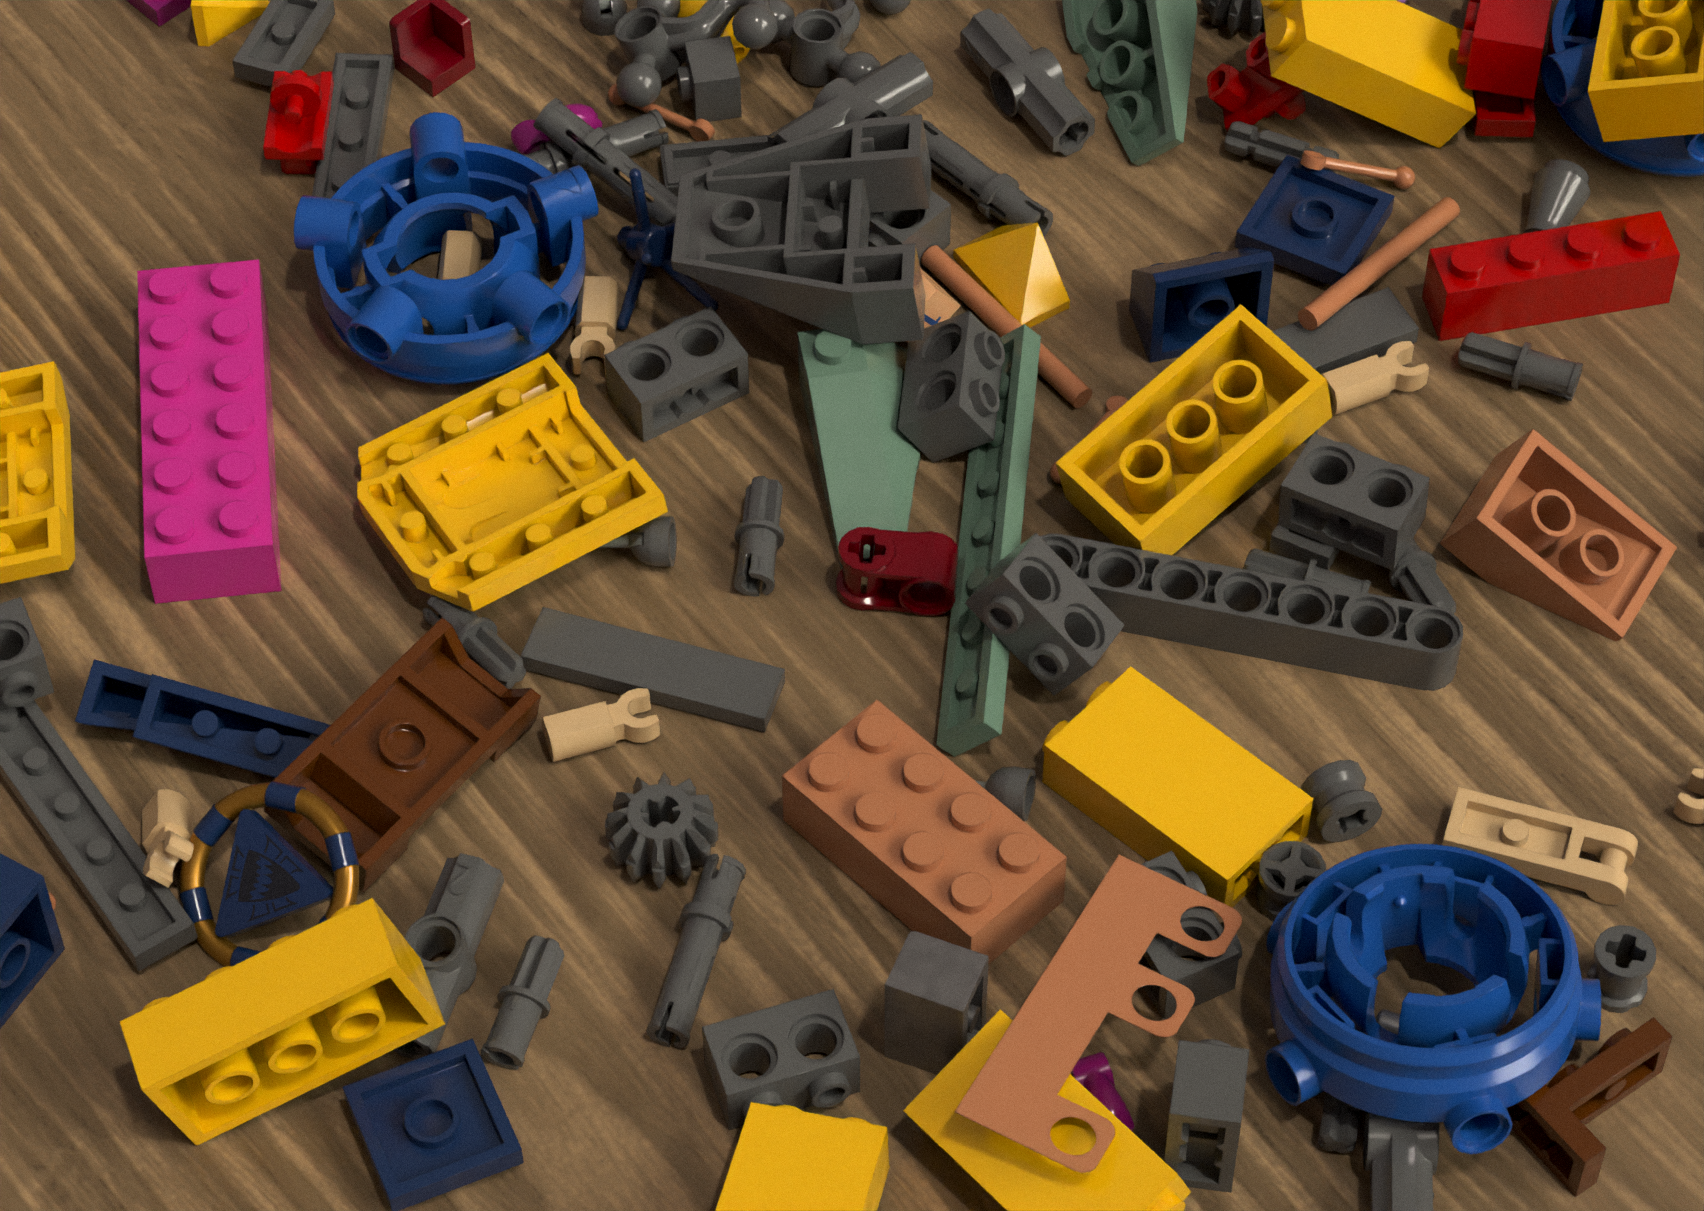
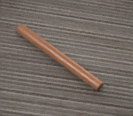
(1378, 263)
(1002, 322)

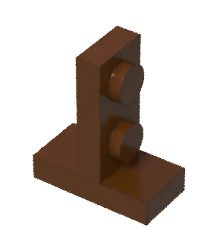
(1556, 1114)

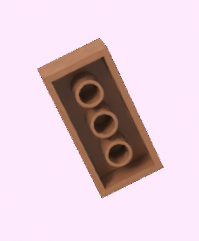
(922, 835)

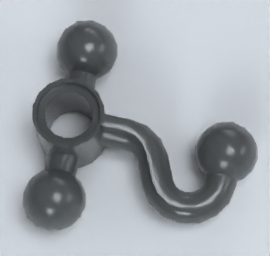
(820, 37)
(656, 38)

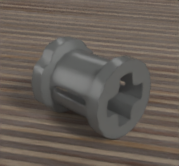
(1621, 964)

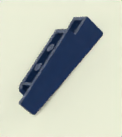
(195, 720)

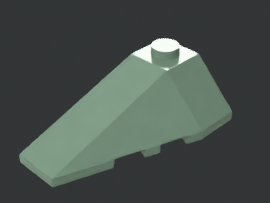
(1140, 65)
(853, 421)

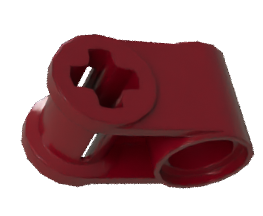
(903, 571)

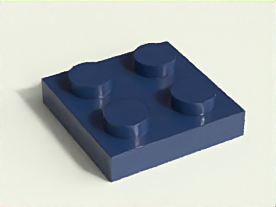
(1315, 221)
(432, 1125)

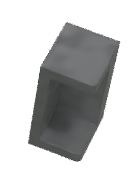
(933, 1001)

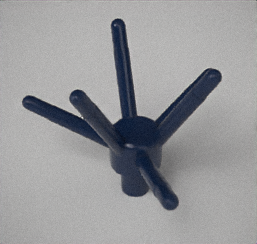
(652, 247)

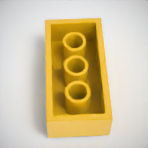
(1649, 69)
(1195, 437)
(281, 1022)

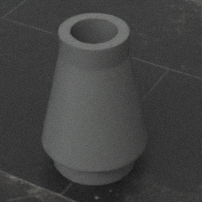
(1557, 195)

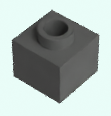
(710, 79)

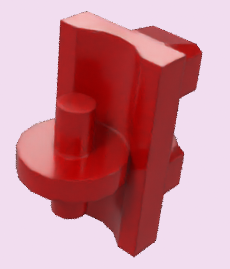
(1253, 91)
(298, 120)

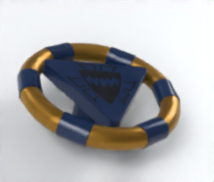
(264, 871)

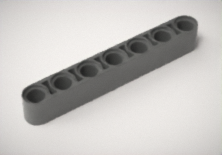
(1268, 615)

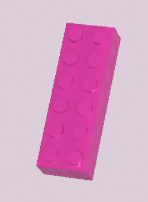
(207, 432)

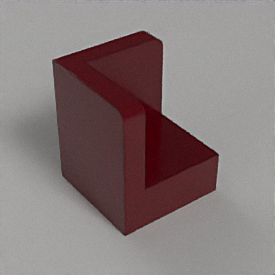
(432, 44)

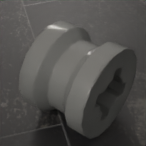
(1341, 800)
(1285, 866)

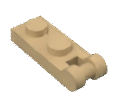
(1544, 843)

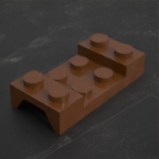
(406, 749)

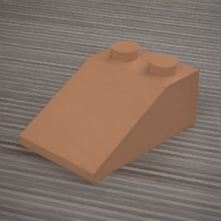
(1558, 539)

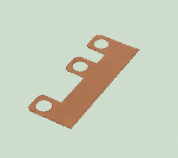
(1084, 981)

